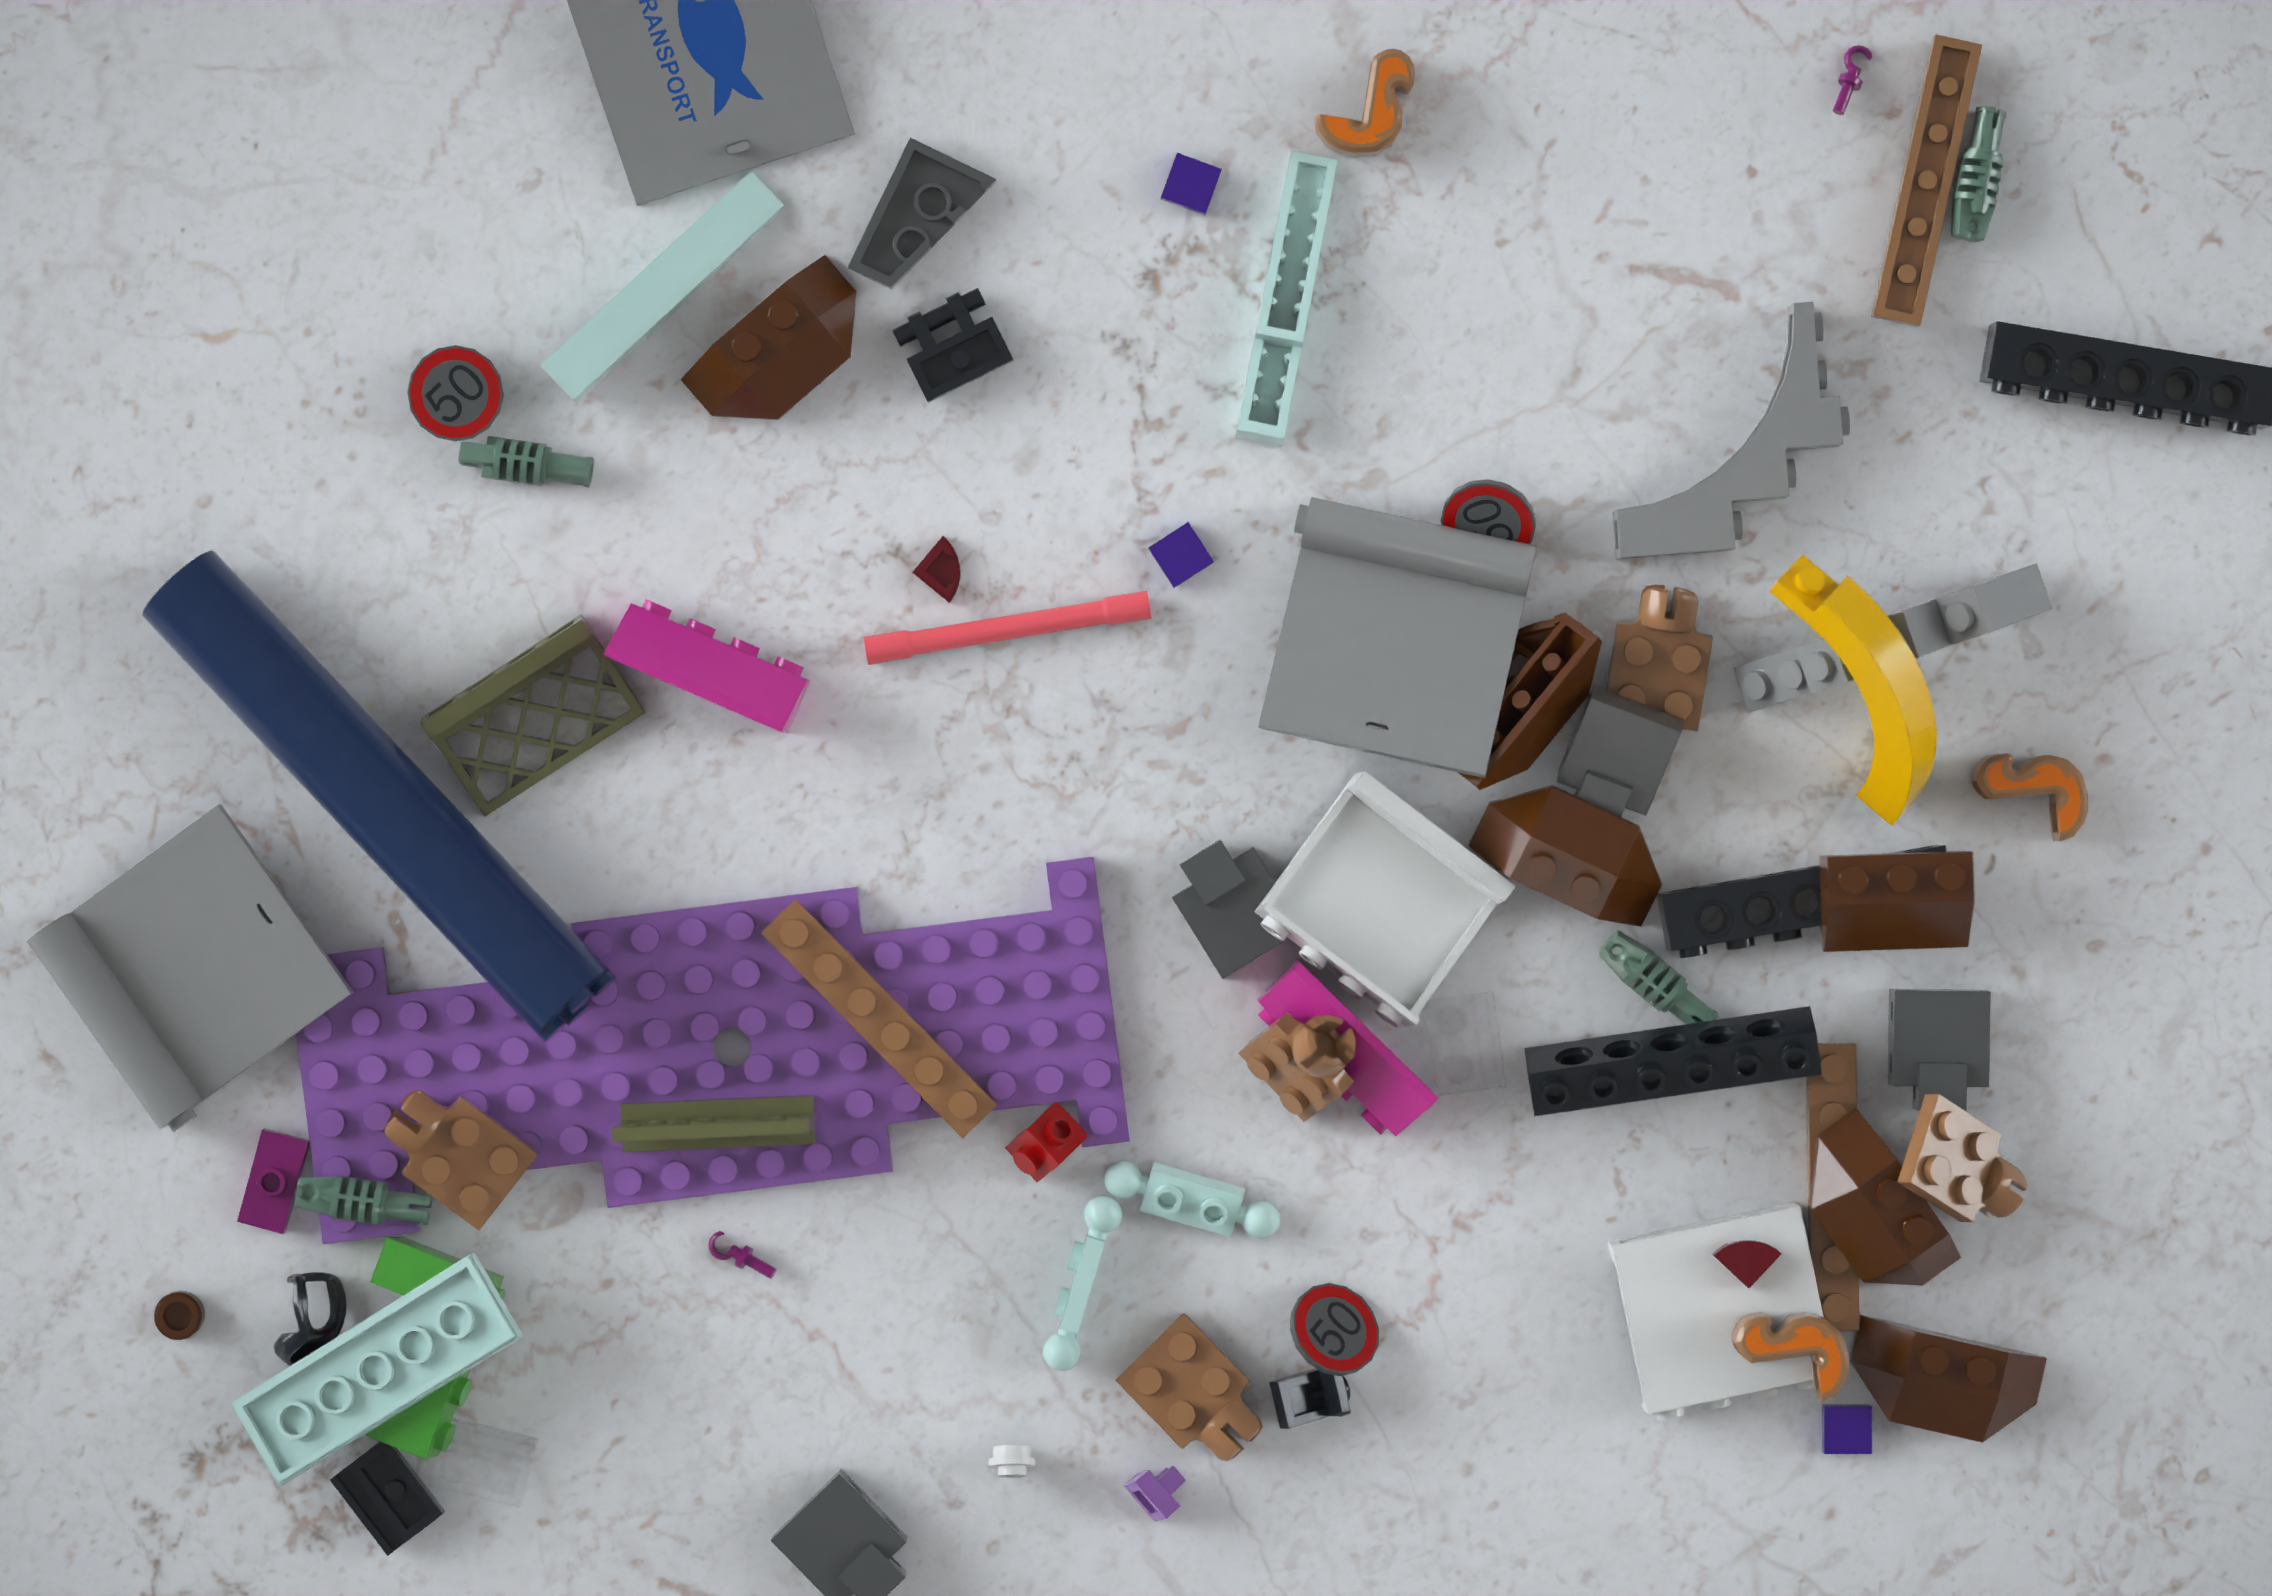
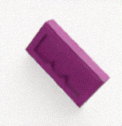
(273, 1181)

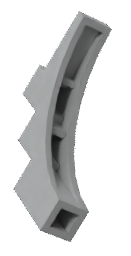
(1794, 420)
(1924, 628)

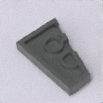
(915, 211)

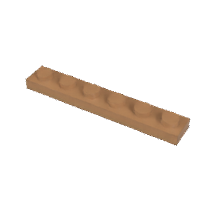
(1926, 180)
(879, 1018)
(1828, 1100)

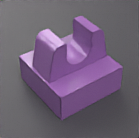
(1155, 1492)

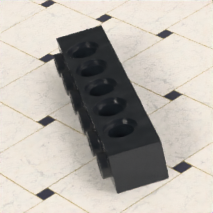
(2010, 343)
(1682, 909)
(1673, 1061)

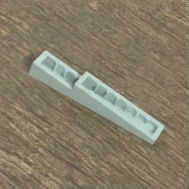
(662, 287)
(1286, 298)

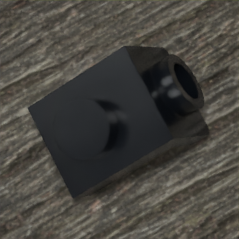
(1309, 1397)

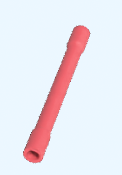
(1108, 611)

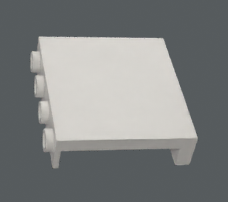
(1382, 899)
(1687, 1304)

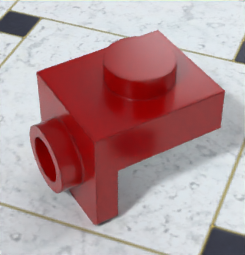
(1046, 1142)

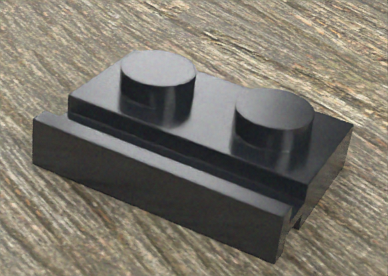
(387, 1496)

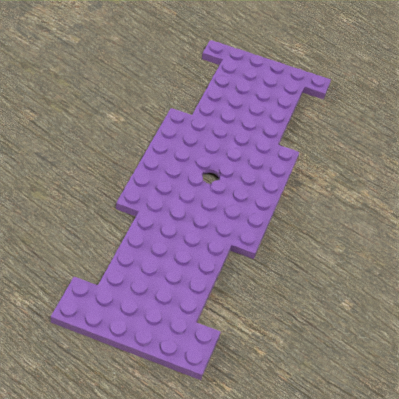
(1005, 996)

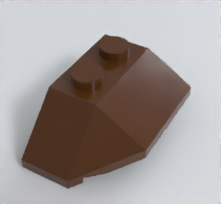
(779, 348)
(1543, 690)
(1571, 853)
(1871, 1217)
(1944, 1379)

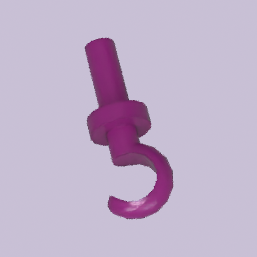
(1849, 80)
(742, 1256)

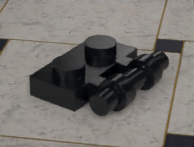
(956, 359)

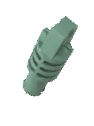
(1978, 177)
(525, 462)
(1653, 979)
(360, 1200)

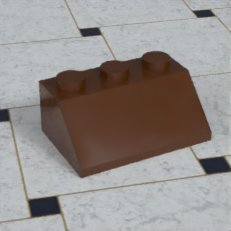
(1896, 900)

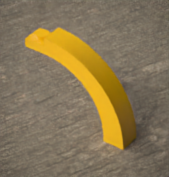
(1885, 676)

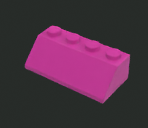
(708, 667)
(1380, 1079)

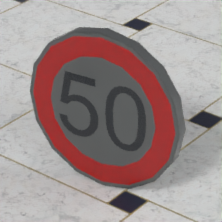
(455, 393)
(1491, 510)
(1334, 1329)

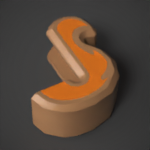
(1382, 112)
(2037, 775)
(1796, 1337)

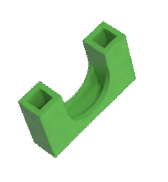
(426, 1425)

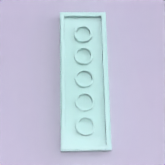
(376, 1369)

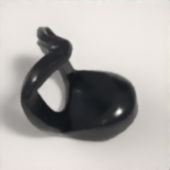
(297, 1345)

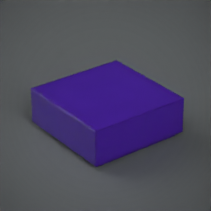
(1191, 184)
(1181, 555)
(1846, 1428)

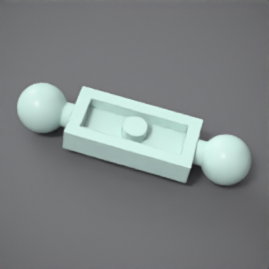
(1192, 1199)
(1062, 1349)

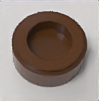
(179, 1315)

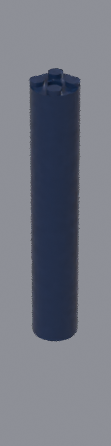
(377, 794)

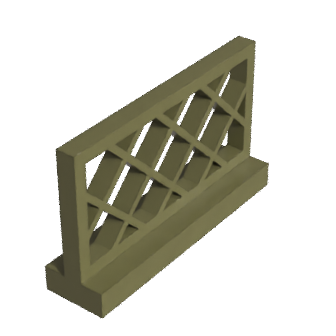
(508, 681)
(716, 1123)

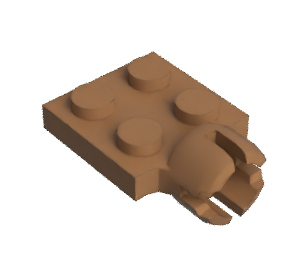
(1662, 656)
(1302, 1061)
(459, 1154)
(1958, 1164)
(1192, 1390)

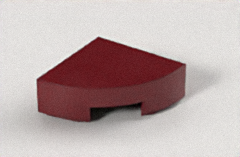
(940, 570)
(1747, 1259)

